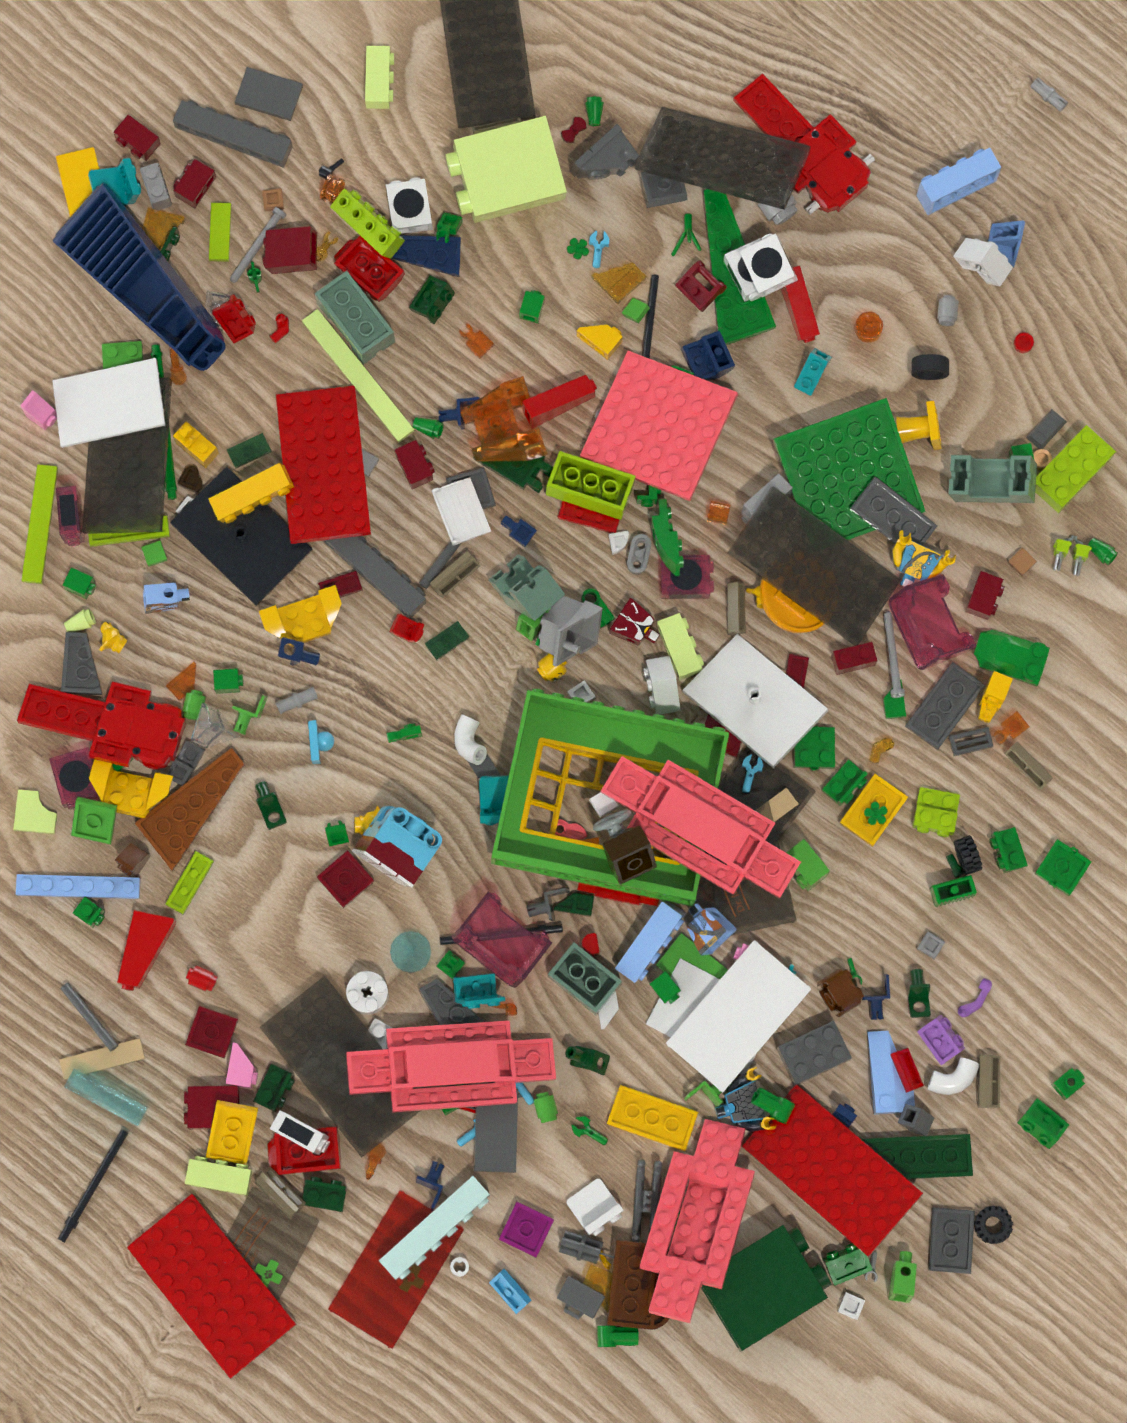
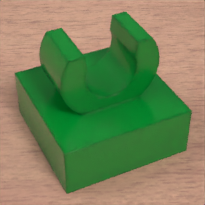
(336, 834)
(450, 964)

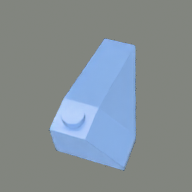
(887, 1088)

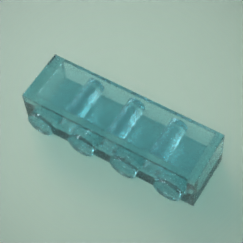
(106, 1096)

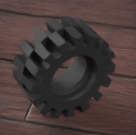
(968, 855)
(1002, 1215)

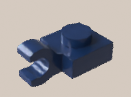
(520, 531)

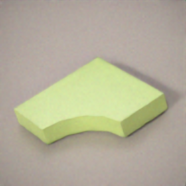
(31, 815)

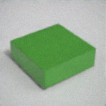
(635, 310)
(154, 553)

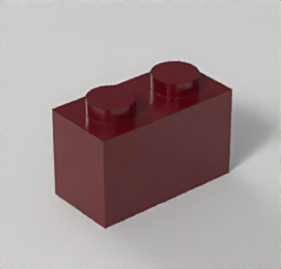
(136, 138)
(194, 183)
(414, 464)
(984, 595)
(854, 658)

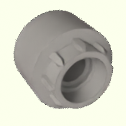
(779, 215)

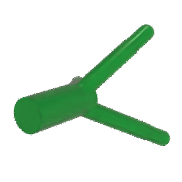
(687, 231)

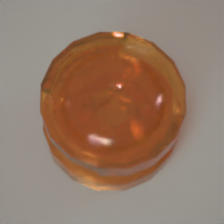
(331, 188)
(868, 327)

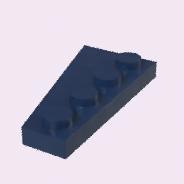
(431, 254)

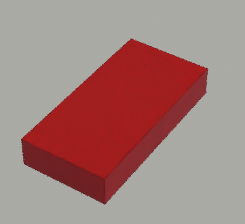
(907, 1070)

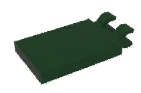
(521, 472)

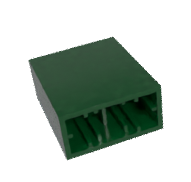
(767, 1287)

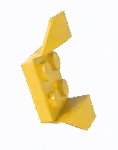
(305, 618)
(130, 792)

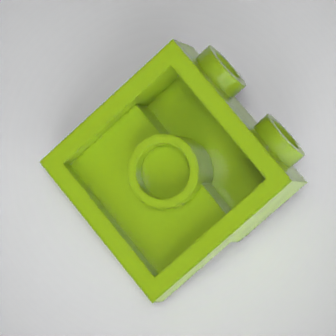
(936, 812)

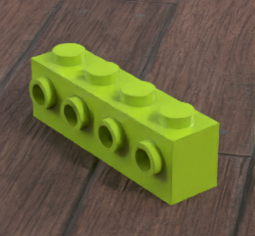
(367, 223)

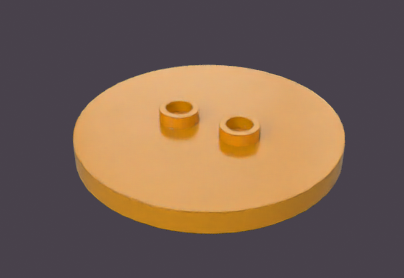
(786, 612)

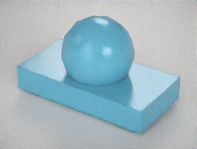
(318, 742)

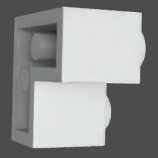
(984, 259)
(663, 684)

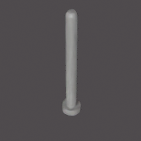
(278, 214)
(897, 691)

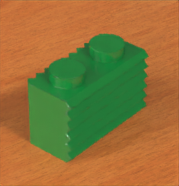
(953, 890)

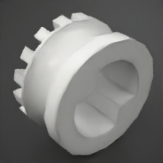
(459, 1273)

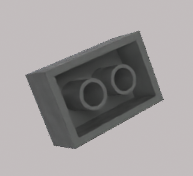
(814, 1053)

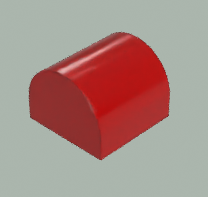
(590, 944)

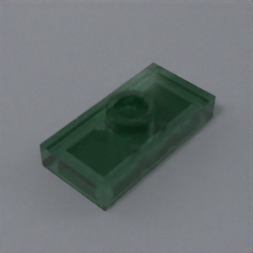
(248, 450)
(447, 640)

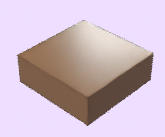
(272, 199)
(1022, 561)

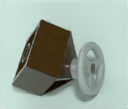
(626, 849)

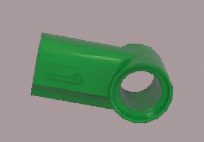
(607, 616)
(776, 1106)
(612, 1336)

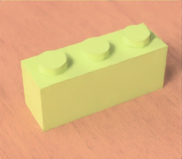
(378, 77)
(680, 646)
(218, 1176)

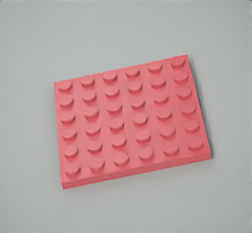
(659, 425)

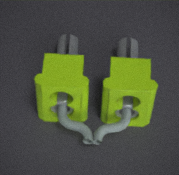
(1080, 553)

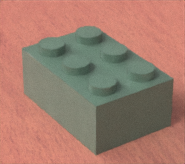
(584, 978)

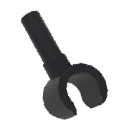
(325, 171)

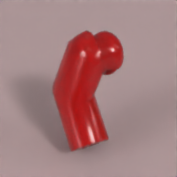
(282, 328)

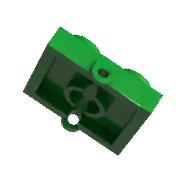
(816, 749)
(1063, 867)

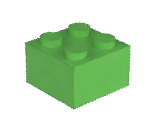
(811, 868)

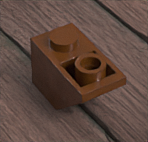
(132, 860)

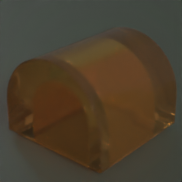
(718, 512)

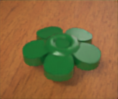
(578, 248)
(876, 814)

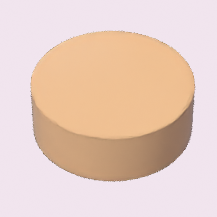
(1042, 458)

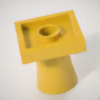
(921, 427)

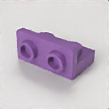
(941, 1039)

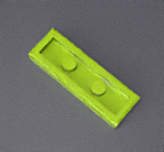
(220, 232)
(189, 883)

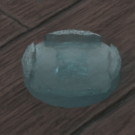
(410, 952)

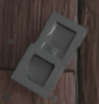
(186, 762)

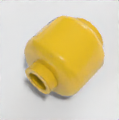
(549, 671)

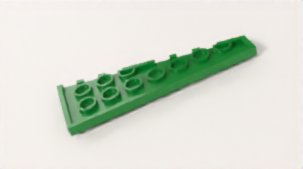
(735, 318)

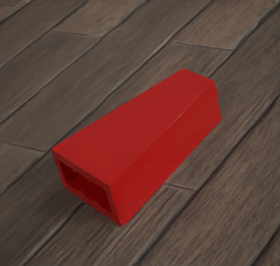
(800, 308)
(558, 400)
(144, 943)

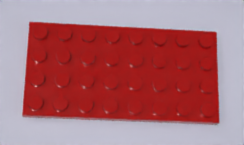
(324, 463)
(834, 1172)
(211, 1286)

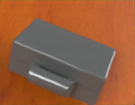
(581, 1298)

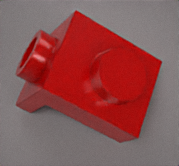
(407, 629)

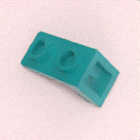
(812, 371)

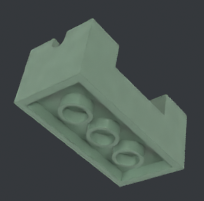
(355, 317)
(993, 479)
(527, 588)

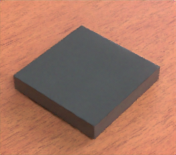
(481, 486)

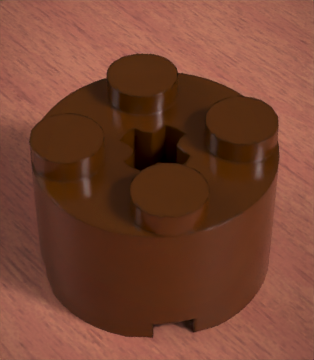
(840, 992)

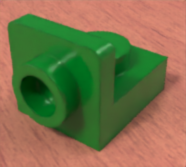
(89, 913)

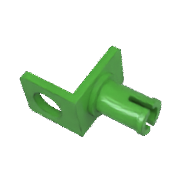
(245, 715)
(711, 1091)

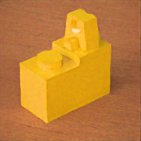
(195, 444)
(993, 696)

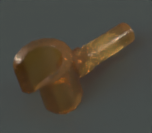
(511, 1009)

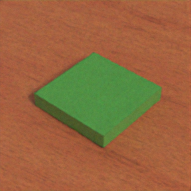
(94, 820)

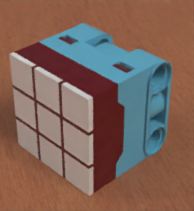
(398, 844)

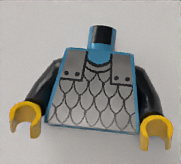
(739, 1106)

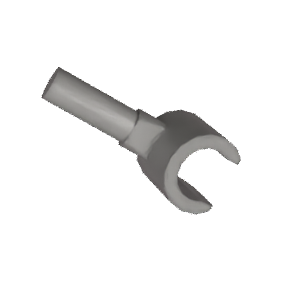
(873, 1263)

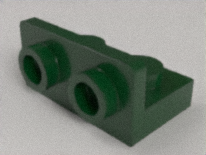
(432, 299)
(274, 1088)
(324, 1195)

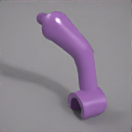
(967, 1009)

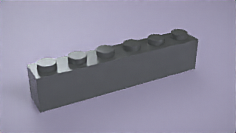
(232, 133)
(379, 574)

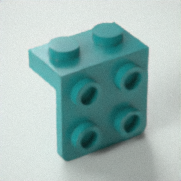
(120, 181)
(492, 795)
(476, 990)

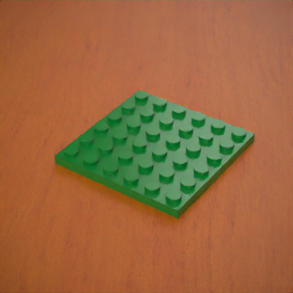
(839, 458)

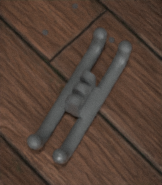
(645, 1200)

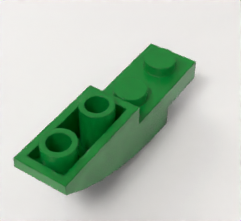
(666, 539)

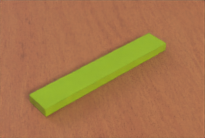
(39, 524)

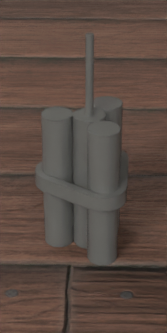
(582, 1247)

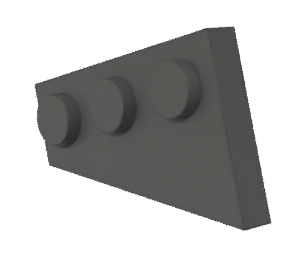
(78, 666)
(443, 1005)

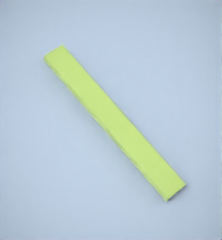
(358, 376)

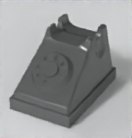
(606, 157)

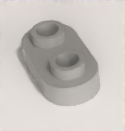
(639, 555)

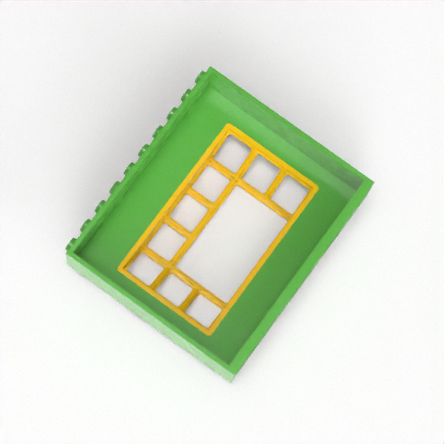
(602, 735)

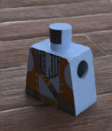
(155, 598)
(708, 929)

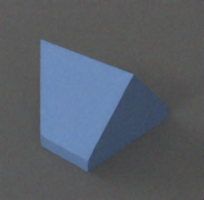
(1007, 238)

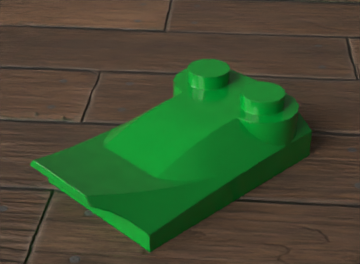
(1011, 656)

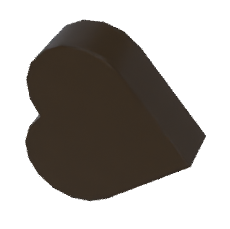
(190, 479)

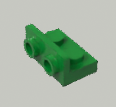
(844, 783)
(1008, 850)
(1043, 1124)
(846, 1264)

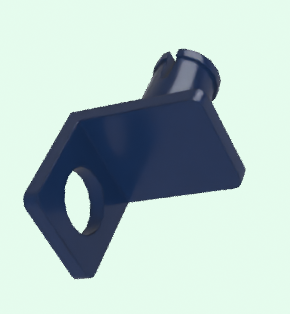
(454, 414)
(298, 653)
(876, 1000)
(431, 1181)

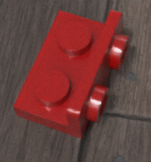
(235, 319)

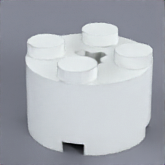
(362, 982)

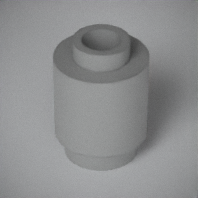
(947, 310)

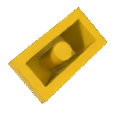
(601, 338)

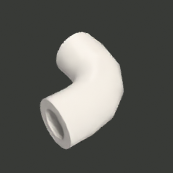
(465, 741)
(956, 1081)

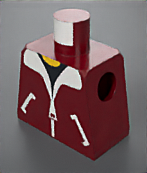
(634, 624)

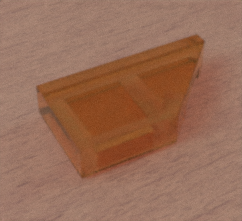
(183, 682)

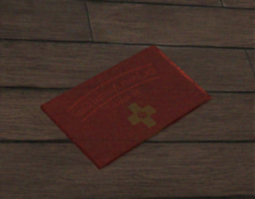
(371, 1294)

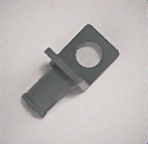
(546, 905)

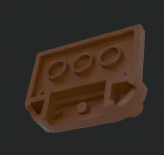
(632, 1289)

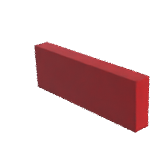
(588, 518)

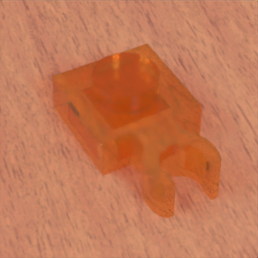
(478, 342)
(1013, 727)

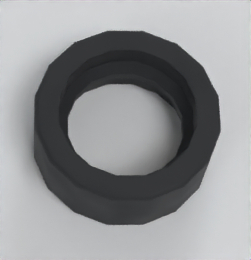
(930, 367)

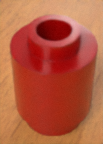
(201, 978)

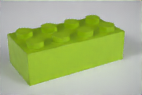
(1073, 468)
(590, 485)

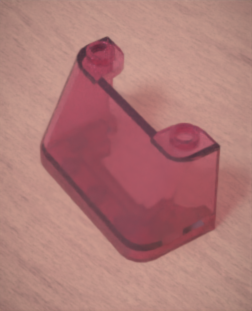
(928, 623)
(500, 941)

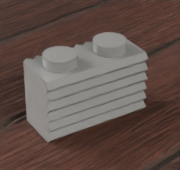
(155, 186)

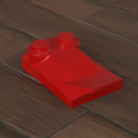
(369, 268)
(291, 1158)

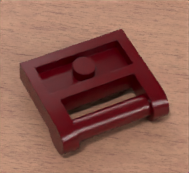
(695, 290)

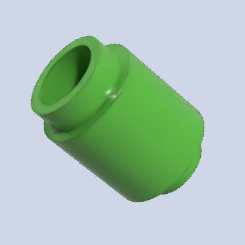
(192, 704)
(545, 1107)

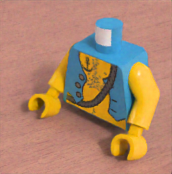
(917, 560)

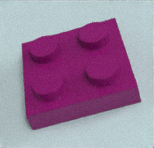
(526, 1229)

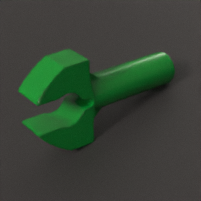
(588, 1131)

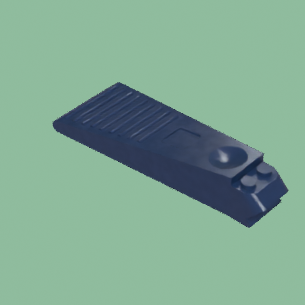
(130, 267)

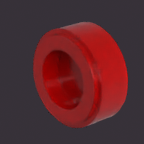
(1023, 342)

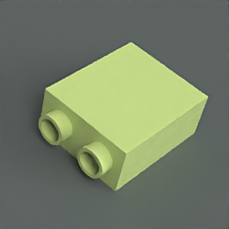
(507, 170)

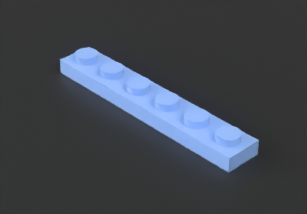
(78, 886)

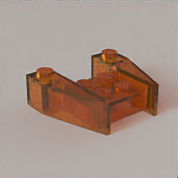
(499, 428)

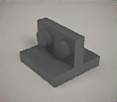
(662, 190)

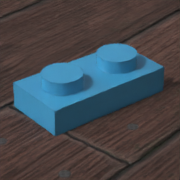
(510, 1291)

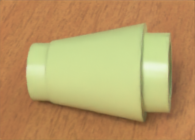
(80, 621)

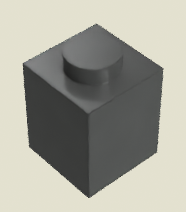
(916, 1120)

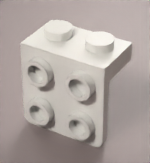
(594, 1207)

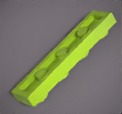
(114, 538)

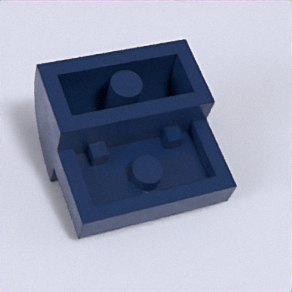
(708, 357)

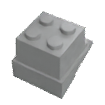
(570, 629)

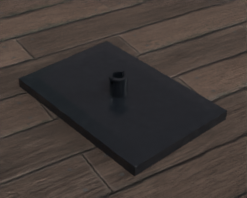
(250, 561)

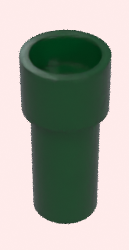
(956, 869)

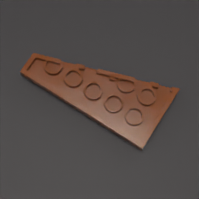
(182, 815)

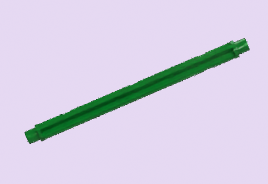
(170, 474)

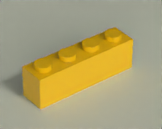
(251, 493)

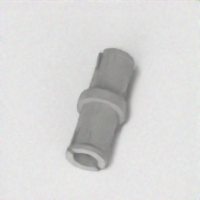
(1049, 94)
(296, 700)

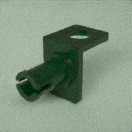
(269, 804)
(918, 993)
(587, 1059)

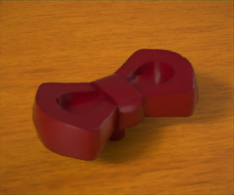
(578, 125)

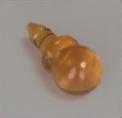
(178, 375)
(375, 1158)

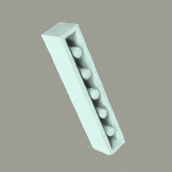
(433, 1228)

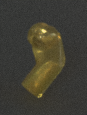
(880, 747)

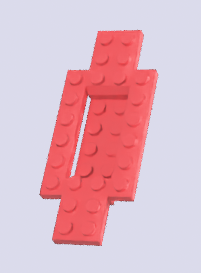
(706, 820)
(450, 1057)
(705, 1224)

